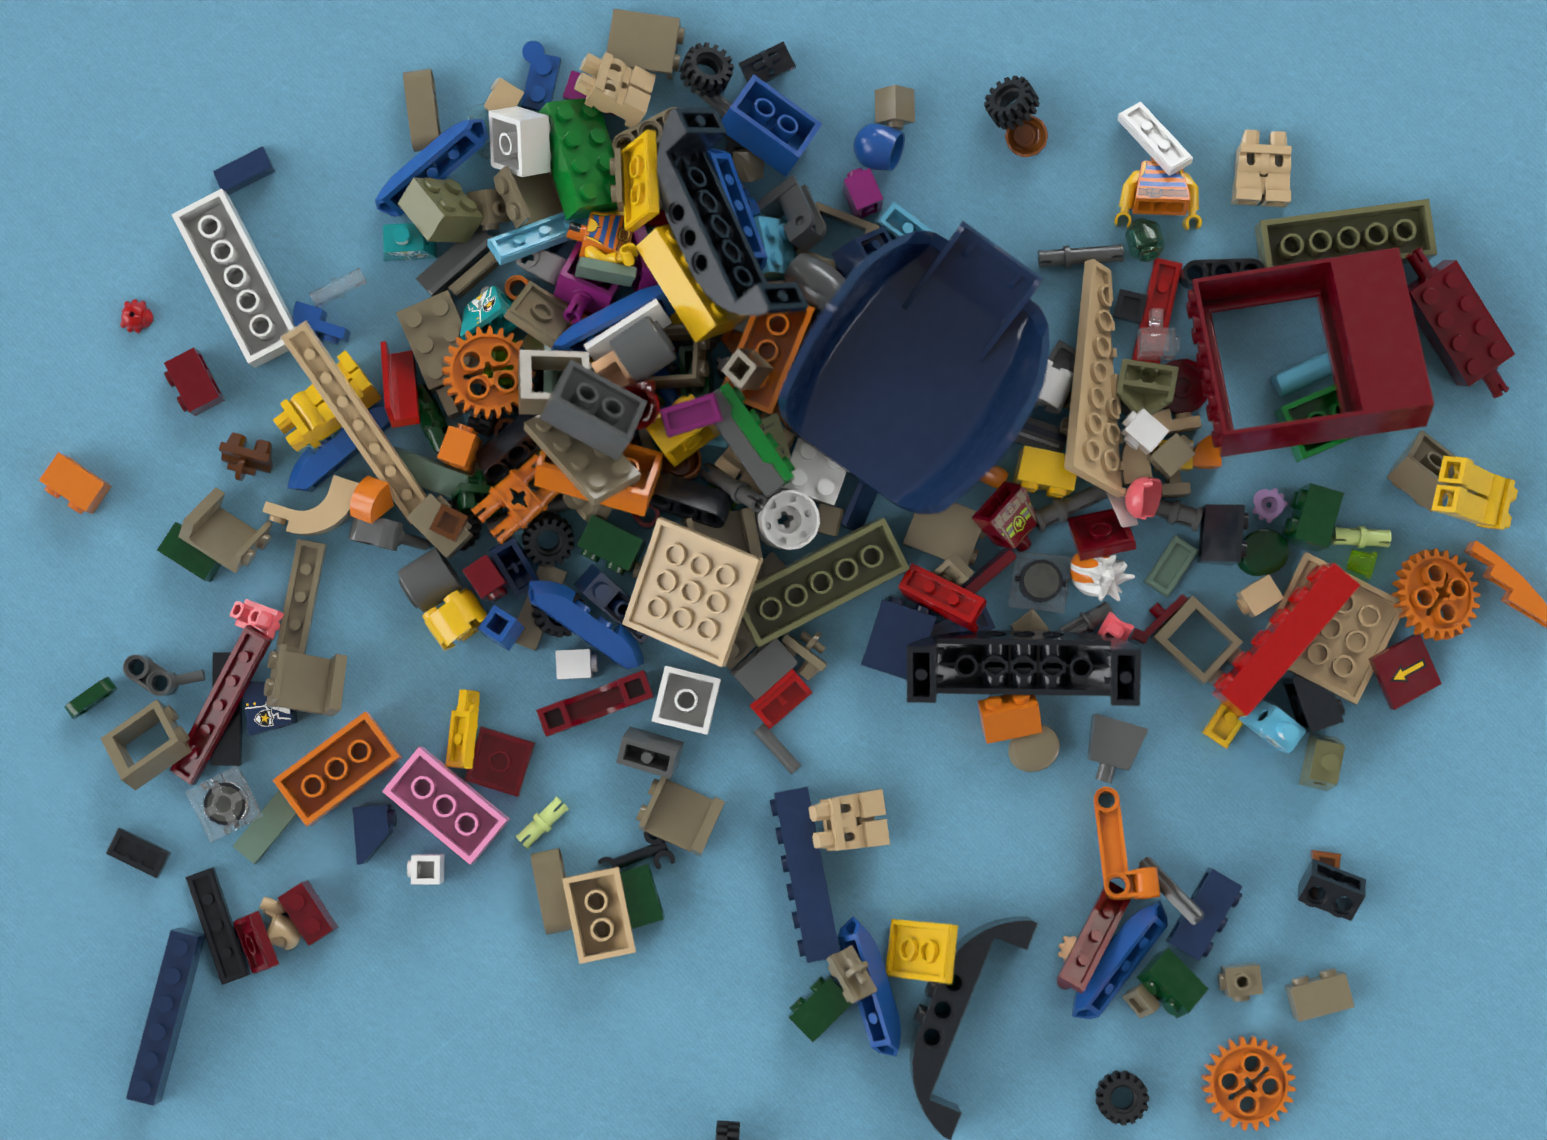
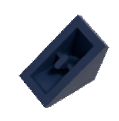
(514, 565)

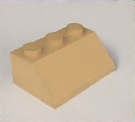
(599, 915)

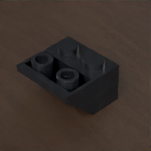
(1222, 534)

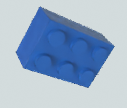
(770, 125)

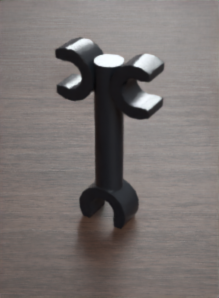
(658, 848)

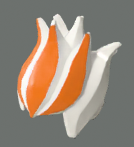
(1099, 576)

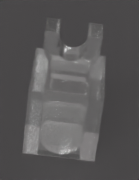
(1156, 341)

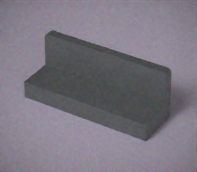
(454, 263)

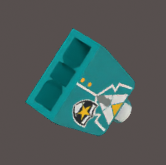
(406, 243)
(486, 311)

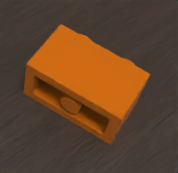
(460, 447)
(75, 483)
(1009, 717)

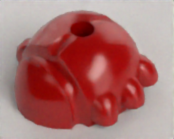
(142, 316)

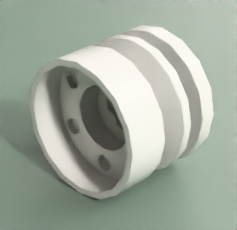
(797, 530)

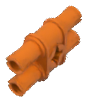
(518, 514)

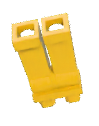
(312, 414)
(1474, 494)

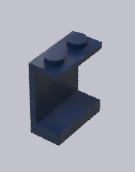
(892, 632)

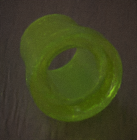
(1362, 562)

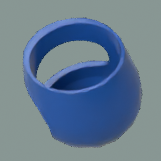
(874, 147)

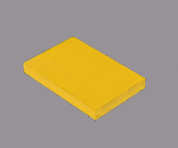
(640, 181)
(921, 950)

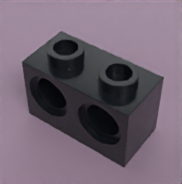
(1337, 892)

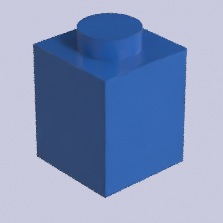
(501, 628)

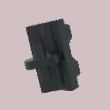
(768, 63)

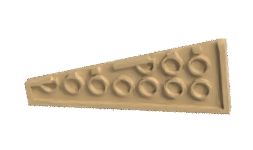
(1094, 406)

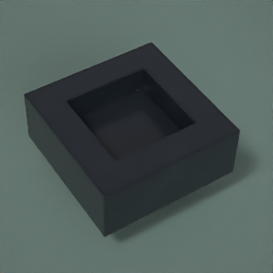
(1129, 306)

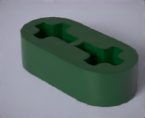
(90, 697)

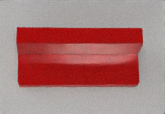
(400, 387)
(942, 597)

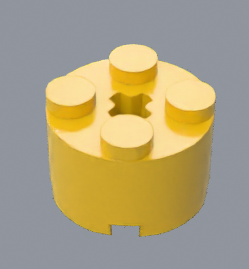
(455, 619)

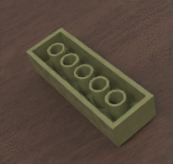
(1347, 233)
(822, 581)

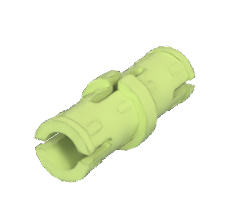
(1361, 537)
(542, 822)

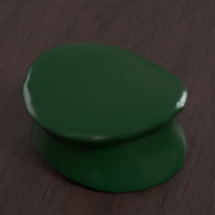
(1265, 553)

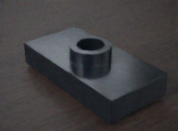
(138, 852)

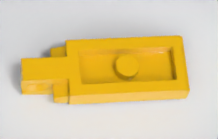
(463, 730)

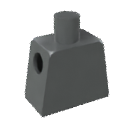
(1113, 745)

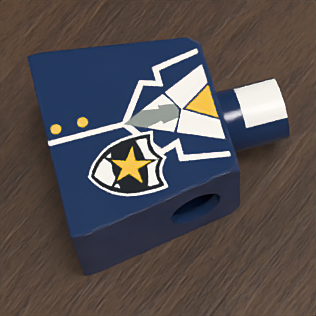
(263, 717)

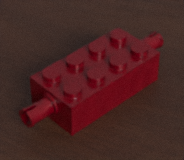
(1457, 323)

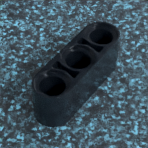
(1207, 268)
(506, 450)
(691, 500)

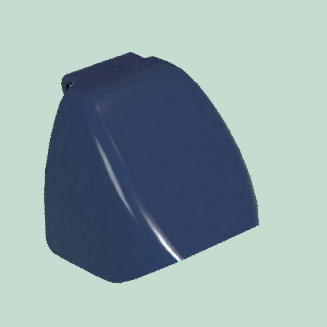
(922, 367)

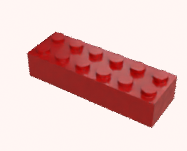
(1285, 638)

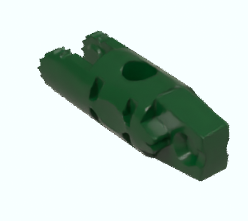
(431, 418)

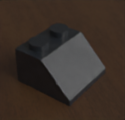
(1312, 705)

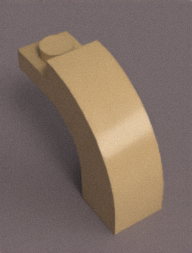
(1136, 460)
(319, 520)

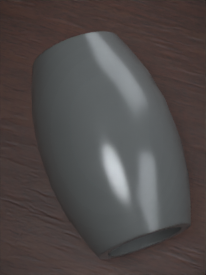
(816, 280)

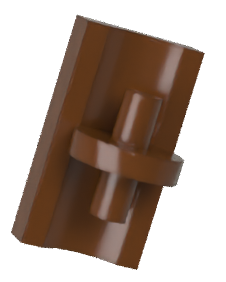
(246, 460)

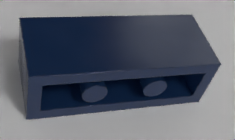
(1214, 897)

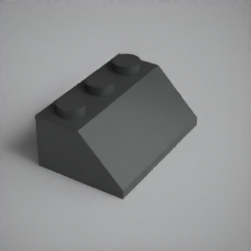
(593, 410)

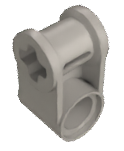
(545, 266)

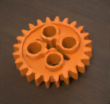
(481, 347)
(1435, 594)
(1264, 1103)

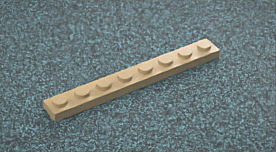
(354, 416)

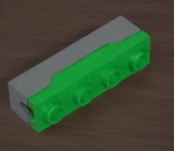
(750, 444)

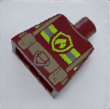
(1007, 517)

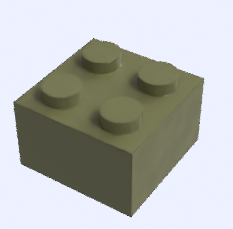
(440, 210)

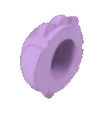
(1264, 496)

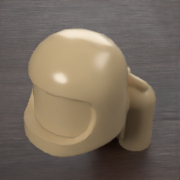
(281, 929)

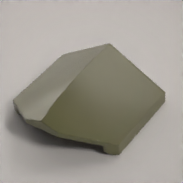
(1146, 385)

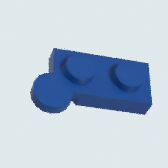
(541, 76)

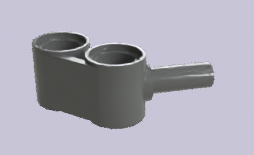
(384, 534)
(153, 671)

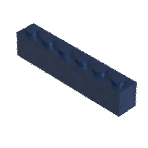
(807, 875)
(165, 1016)

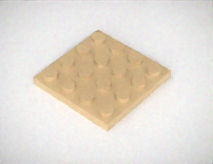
(692, 591)
(1358, 631)

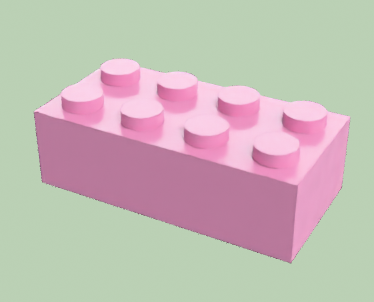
(446, 805)

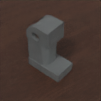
(800, 211)

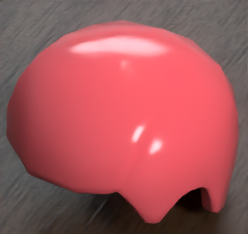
(1143, 497)

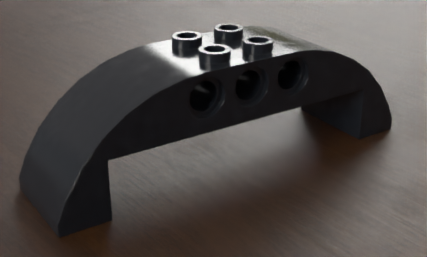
(707, 223)
(1024, 665)
(929, 1055)

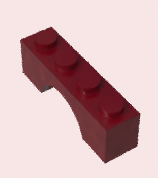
(595, 703)

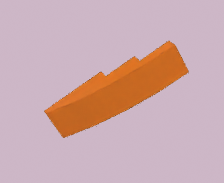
(1519, 592)

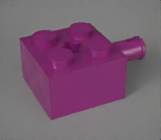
(581, 292)

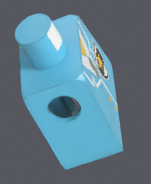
(1276, 728)

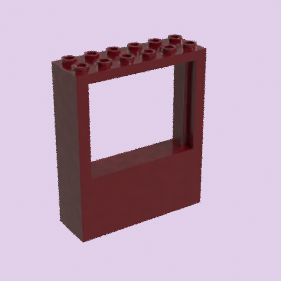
(1368, 341)

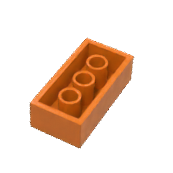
(778, 342)
(632, 499)
(337, 769)

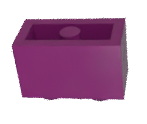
(862, 193)

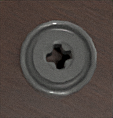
(643, 349)
(429, 580)

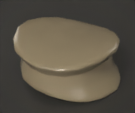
(1034, 751)

